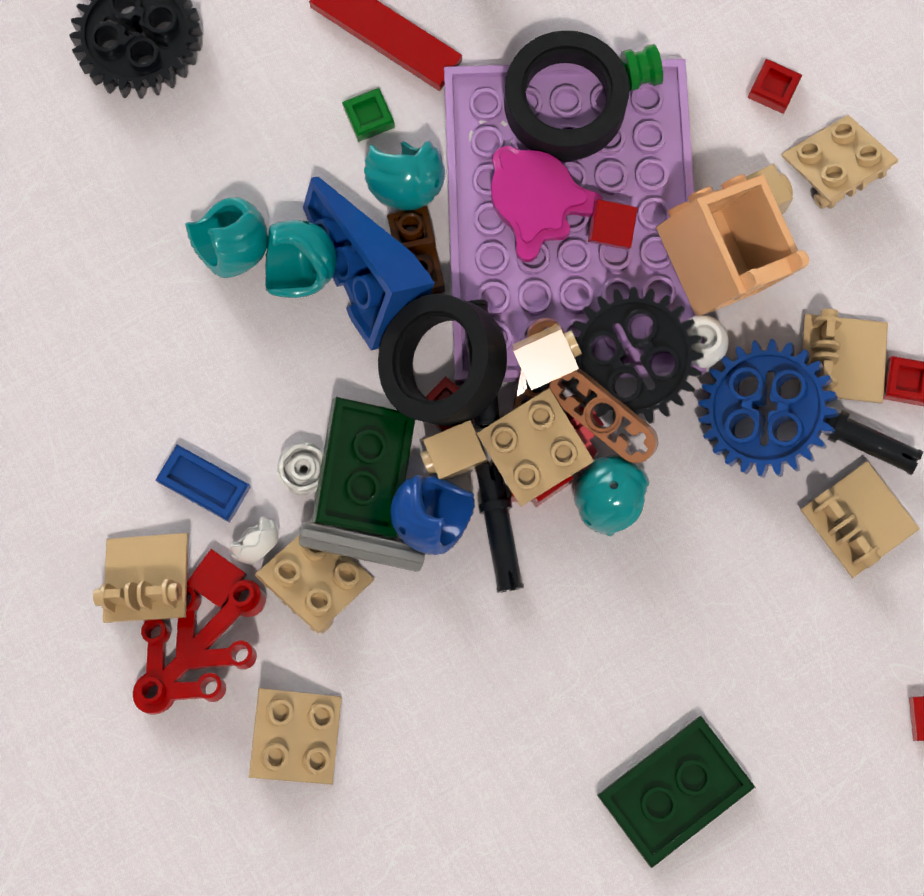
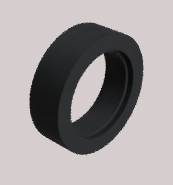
(576, 49)
(398, 351)

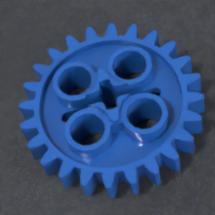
(806, 409)

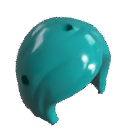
(407, 178)
(229, 237)
(298, 259)
(606, 508)

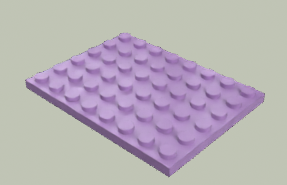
(641, 168)

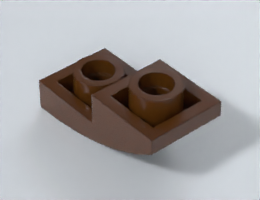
(415, 232)

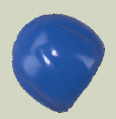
(431, 513)

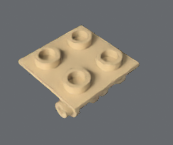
(840, 161)
(850, 354)
(535, 447)
(859, 519)
(144, 578)
(314, 583)
(295, 736)

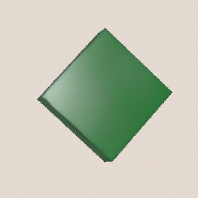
(368, 114)

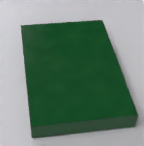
(362, 467)
(675, 791)

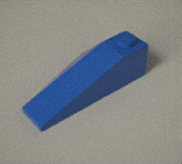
(371, 263)

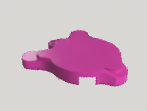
(534, 198)

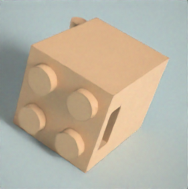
(729, 243)

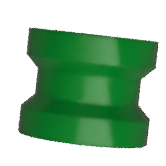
(643, 66)

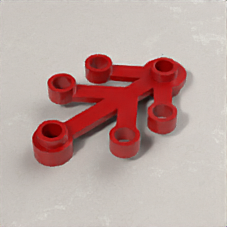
(194, 651)

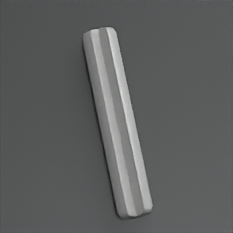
(360, 546)

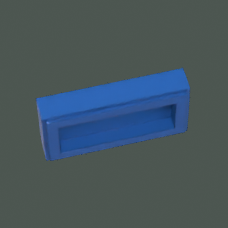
(203, 483)

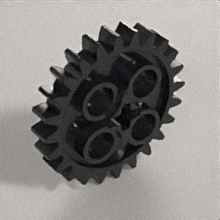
(118, 63)
(668, 336)

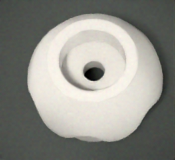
(716, 340)
(289, 468)
(255, 542)

